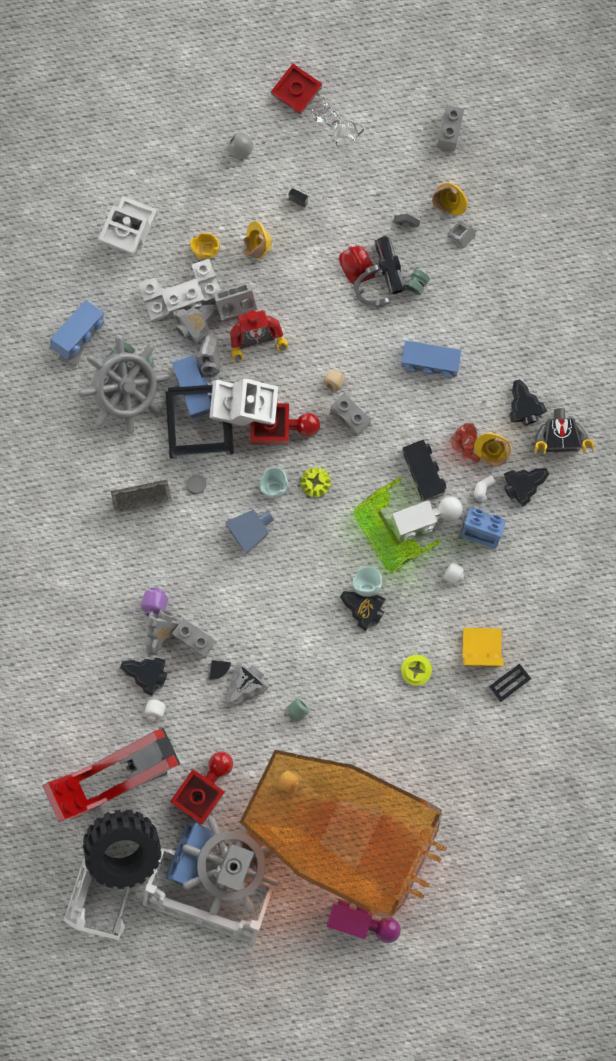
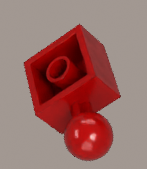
(278, 434)
(219, 765)

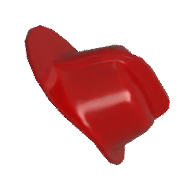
(354, 263)

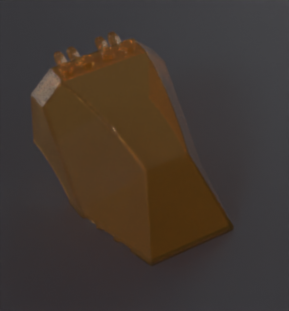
(344, 829)

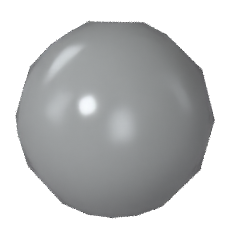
(240, 146)

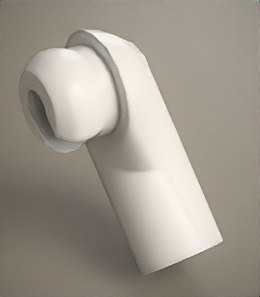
(481, 487)

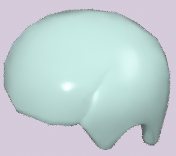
(273, 476)
(367, 581)

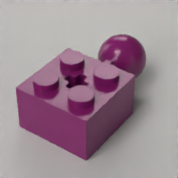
(358, 922)

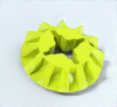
(319, 490)
(424, 665)

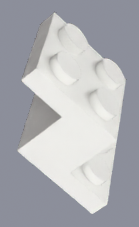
(128, 225)
(243, 402)

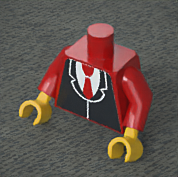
(255, 329)

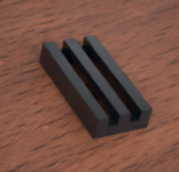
(522, 672)

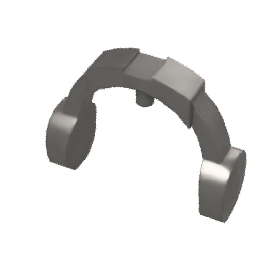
(369, 271)

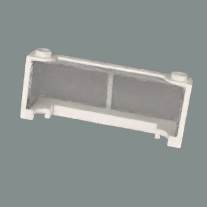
(196, 903)
(95, 906)

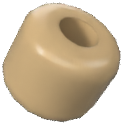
(334, 380)

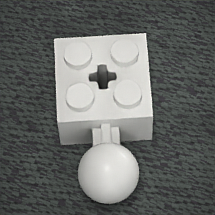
(423, 519)

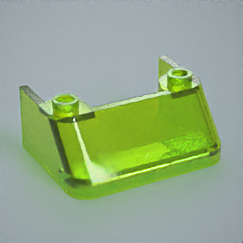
(381, 536)

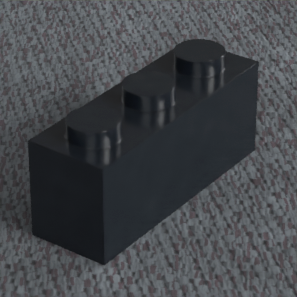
(424, 470)

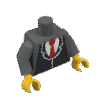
(562, 435)

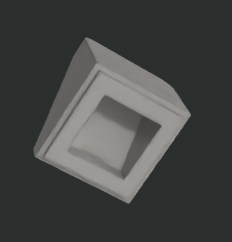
(462, 234)

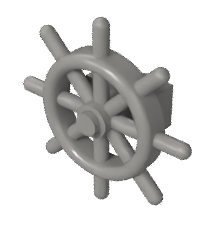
(116, 381)
(233, 867)

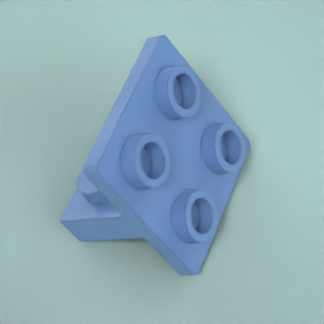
(483, 527)

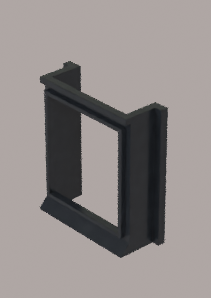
(174, 450)

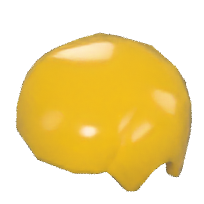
(211, 245)

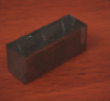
(141, 496)

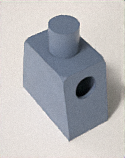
(249, 529)

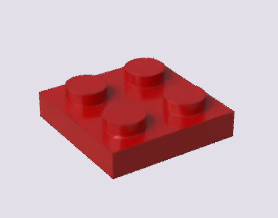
(296, 88)

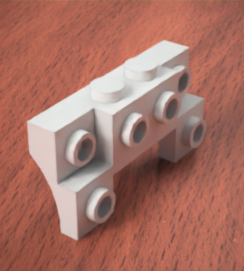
(182, 296)

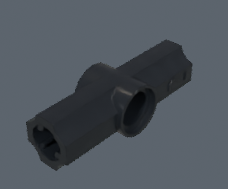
(390, 265)

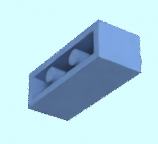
(77, 330)
(430, 359)
(188, 375)
(183, 864)

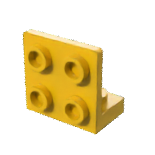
(482, 647)

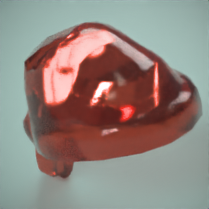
(459, 438)

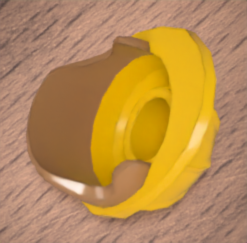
(450, 199)
(257, 241)
(492, 449)

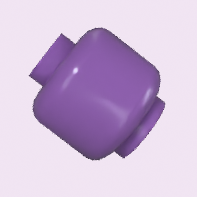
(154, 601)

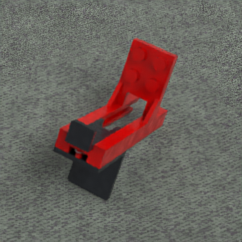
(146, 759)

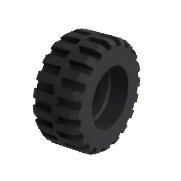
(125, 870)

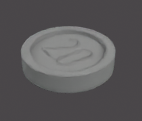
(196, 483)

